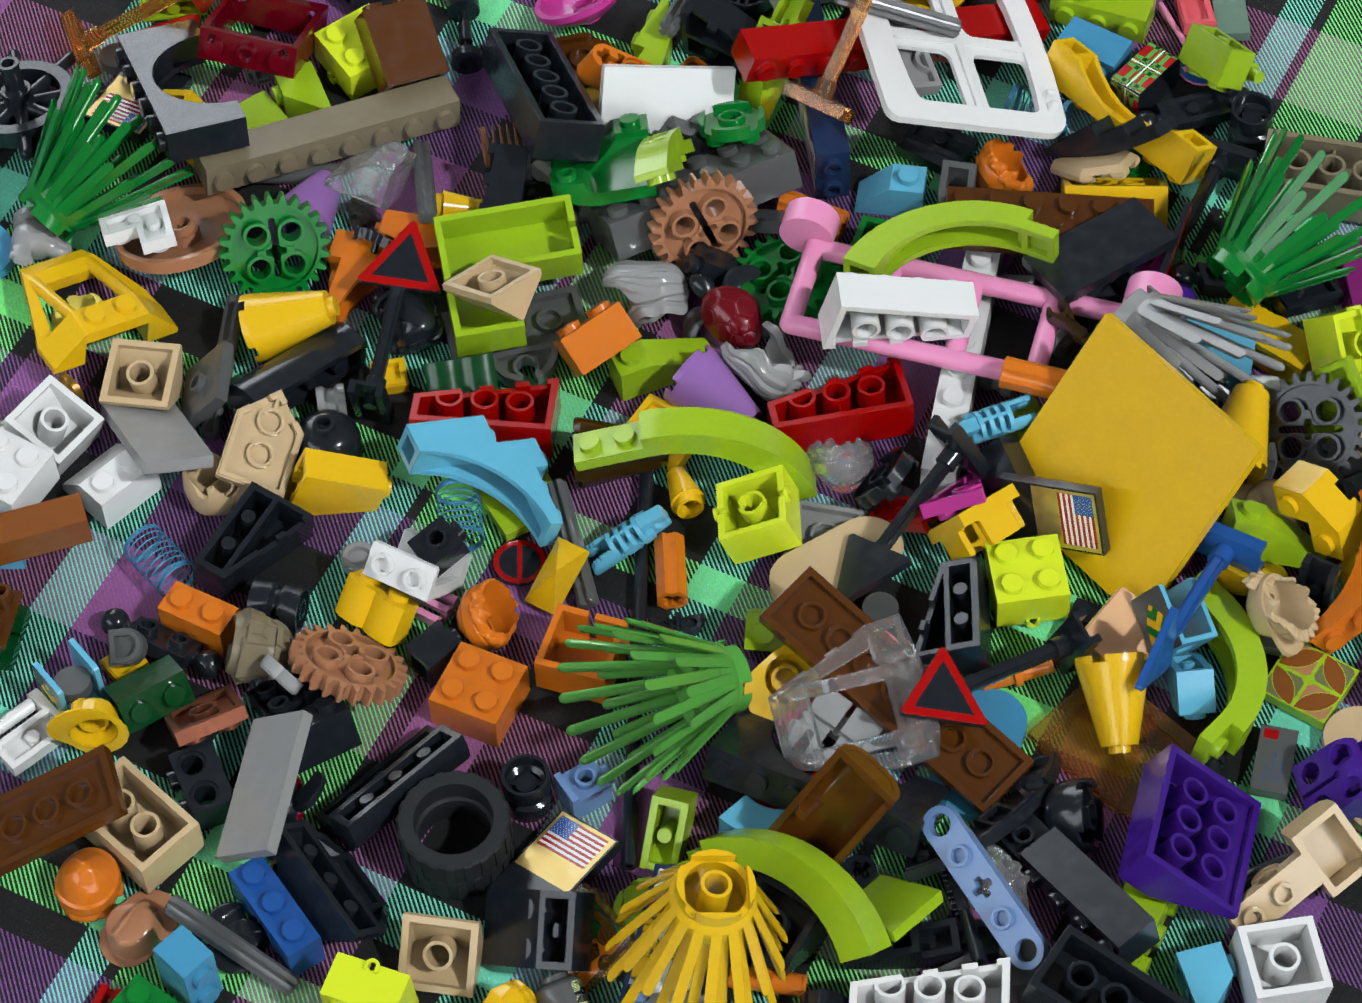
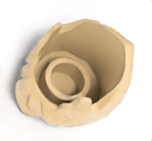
(208, 493)

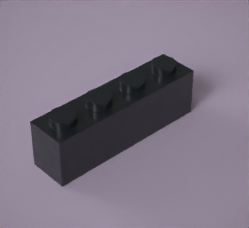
(1088, 896)

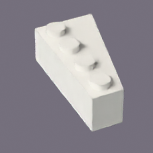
(895, 309)
(964, 985)

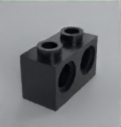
(206, 785)

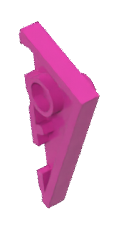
(960, 494)

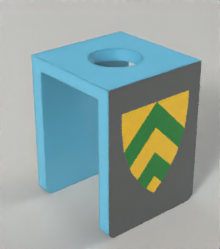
(1153, 608)
(54, 692)

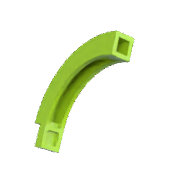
(949, 226)
(1245, 674)
(816, 879)

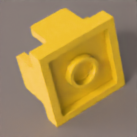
(979, 524)

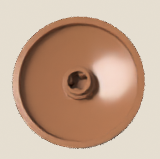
(196, 226)

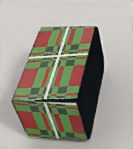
(1146, 78)

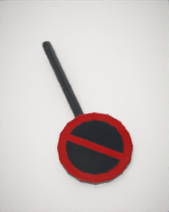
(517, 564)

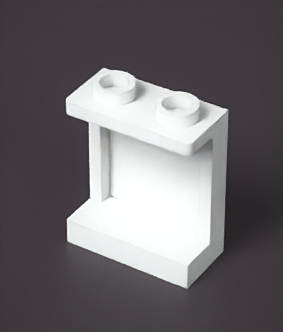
(410, 574)

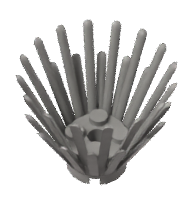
(1162, 325)

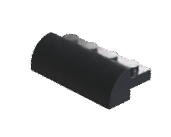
(378, 794)

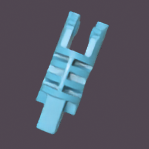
(997, 420)
(627, 538)

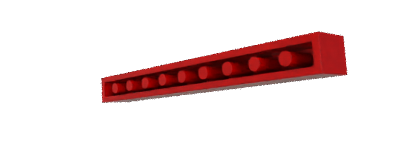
(807, 47)

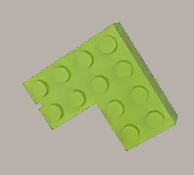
(528, 232)

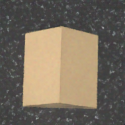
(497, 285)
(143, 374)
(441, 953)

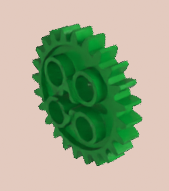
(244, 251)
(778, 268)

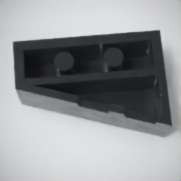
(711, 30)
(509, 176)
(250, 540)
(958, 617)

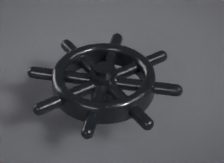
(24, 103)

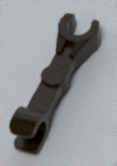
(1067, 322)

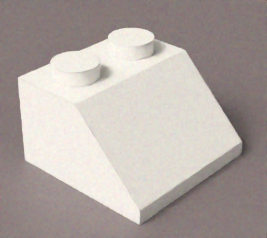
(56, 422)
(112, 486)

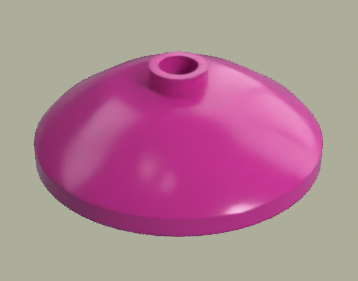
(571, 12)

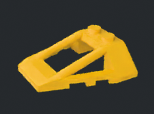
(67, 343)

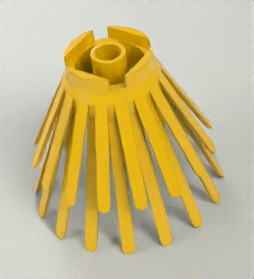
(709, 912)

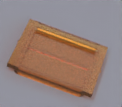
(1118, 776)

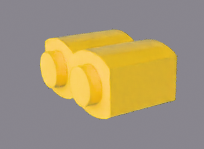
(376, 608)

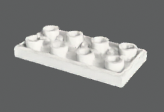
(663, 91)

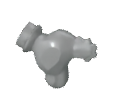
(33, 240)

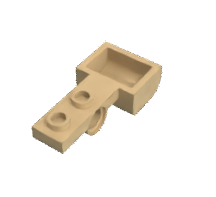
(1324, 857)

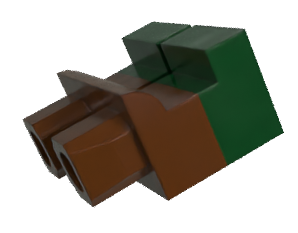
(13, 625)

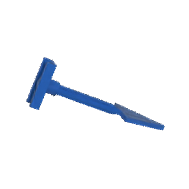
(1224, 548)

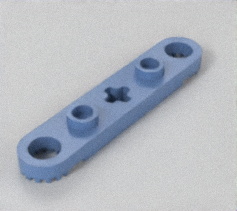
(1001, 910)

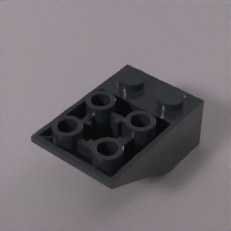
(332, 722)
(538, 929)

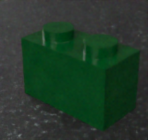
(150, 693)

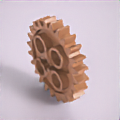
(731, 208)
(347, 665)

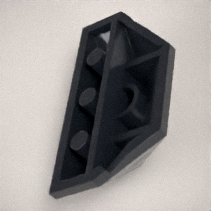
(329, 885)

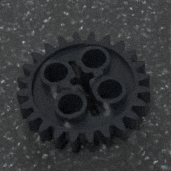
(1311, 397)

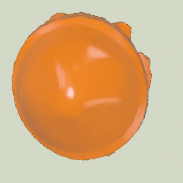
(1002, 167)
(487, 615)
(88, 885)

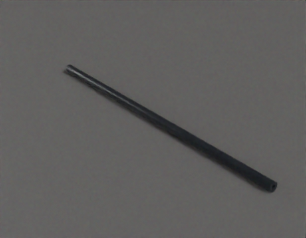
(639, 612)

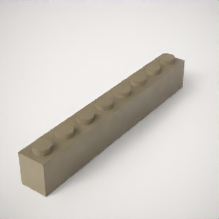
(332, 134)

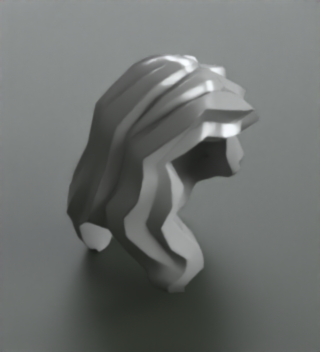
(650, 288)
(769, 370)

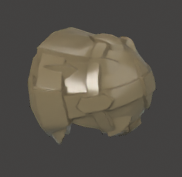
(254, 639)

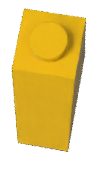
(337, 483)

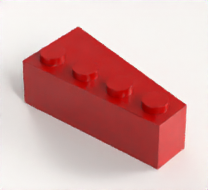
(864, 406)
(510, 412)

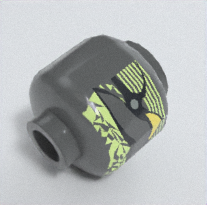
(561, 989)

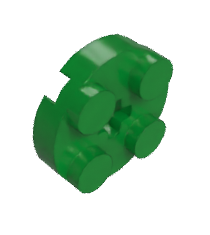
(732, 123)

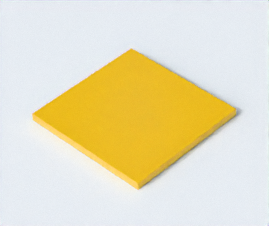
(1152, 447)

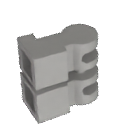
(832, 722)

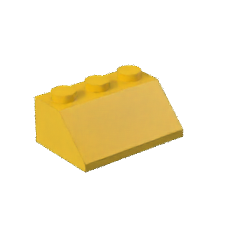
(1128, 187)

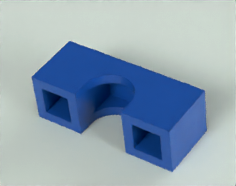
(285, 924)

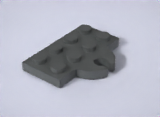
(544, 317)

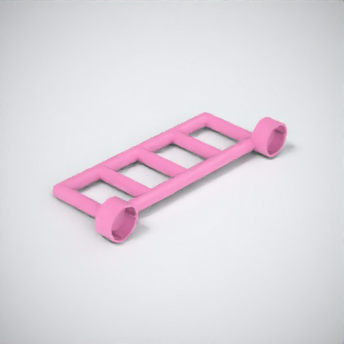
(812, 228)

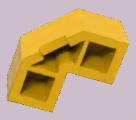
(1311, 496)

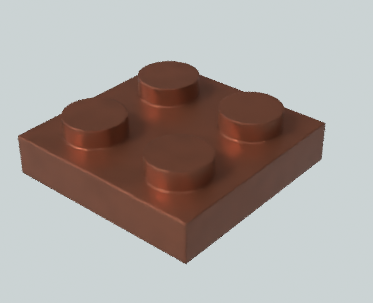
(208, 714)

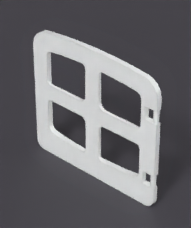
(904, 105)

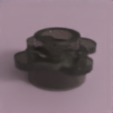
(357, 217)

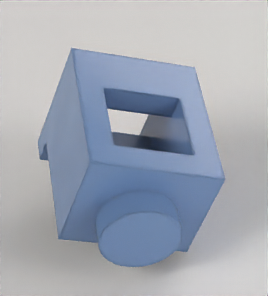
(579, 789)

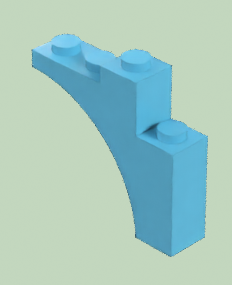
(505, 470)

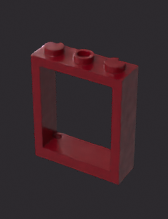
(258, 53)

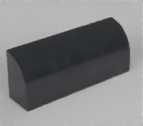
(300, 369)

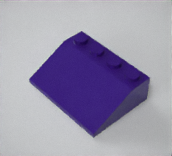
(1189, 835)

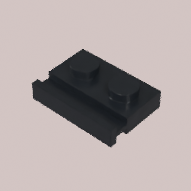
(931, 145)

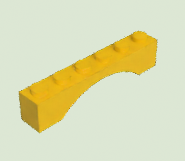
(1079, 76)

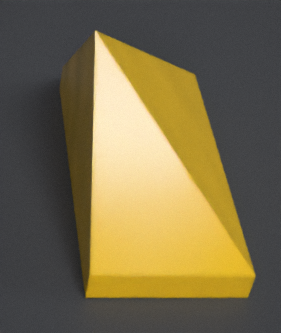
(557, 575)

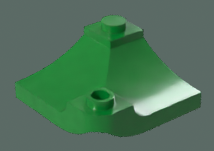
(612, 176)

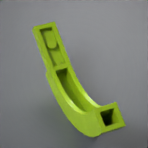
(697, 432)

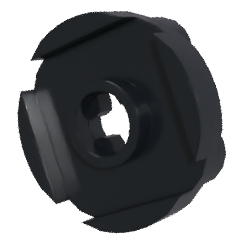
(886, 479)

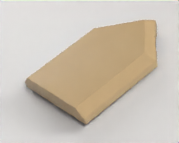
(1103, 166)
(261, 445)

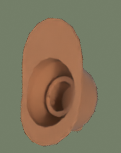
(136, 929)

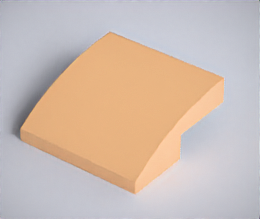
(1117, 626)

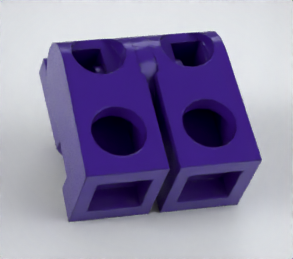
(1335, 776)

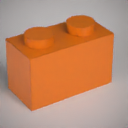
(199, 616)

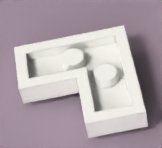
(147, 222)

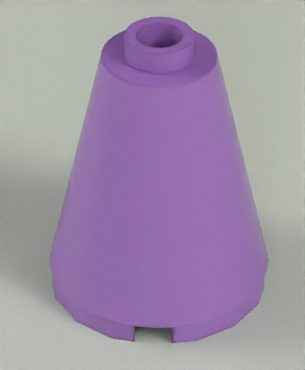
(320, 198)
(709, 383)

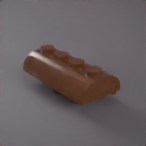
(840, 803)

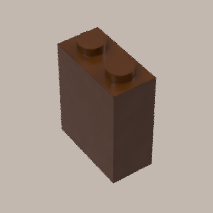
(400, 43)

